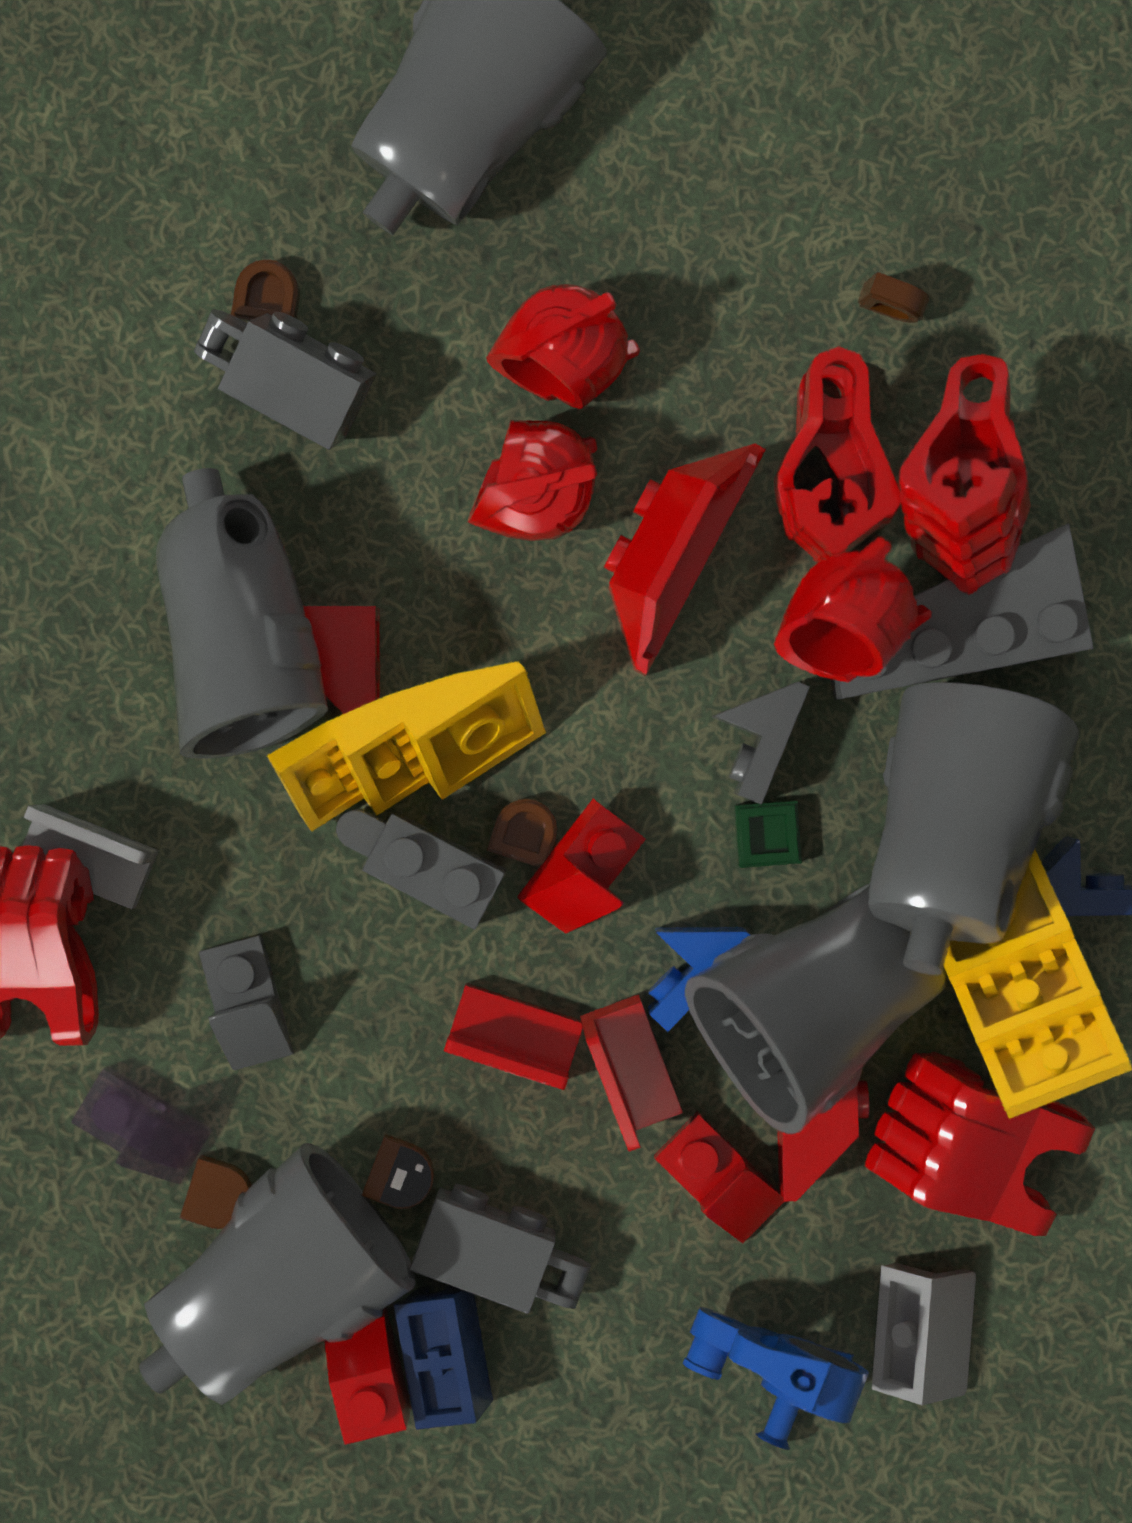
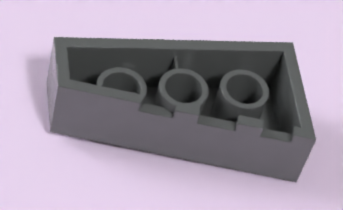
(1008, 621)

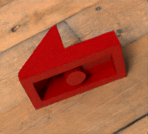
(576, 875)
(719, 1178)

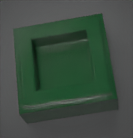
(767, 834)

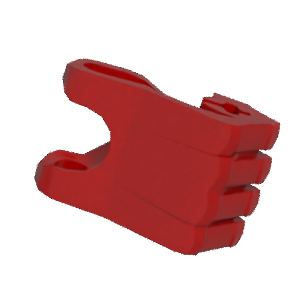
(847, 441)
(967, 446)
(38, 945)
(962, 1151)

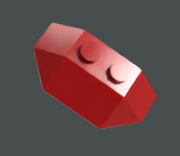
(673, 545)

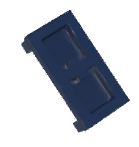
(443, 1357)

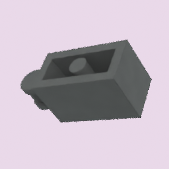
(288, 373)
(422, 863)
(495, 1252)

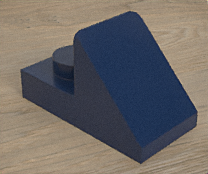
(1100, 896)

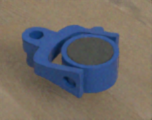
(791, 1369)

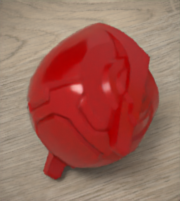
(564, 345)
(538, 483)
(849, 615)

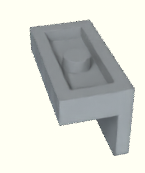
(114, 862)
(923, 1333)

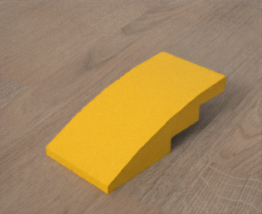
(414, 737)
(1035, 1004)

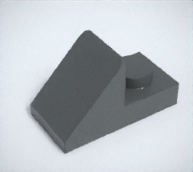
(772, 721)
(245, 1003)

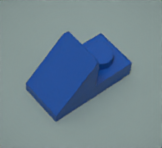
(699, 949)

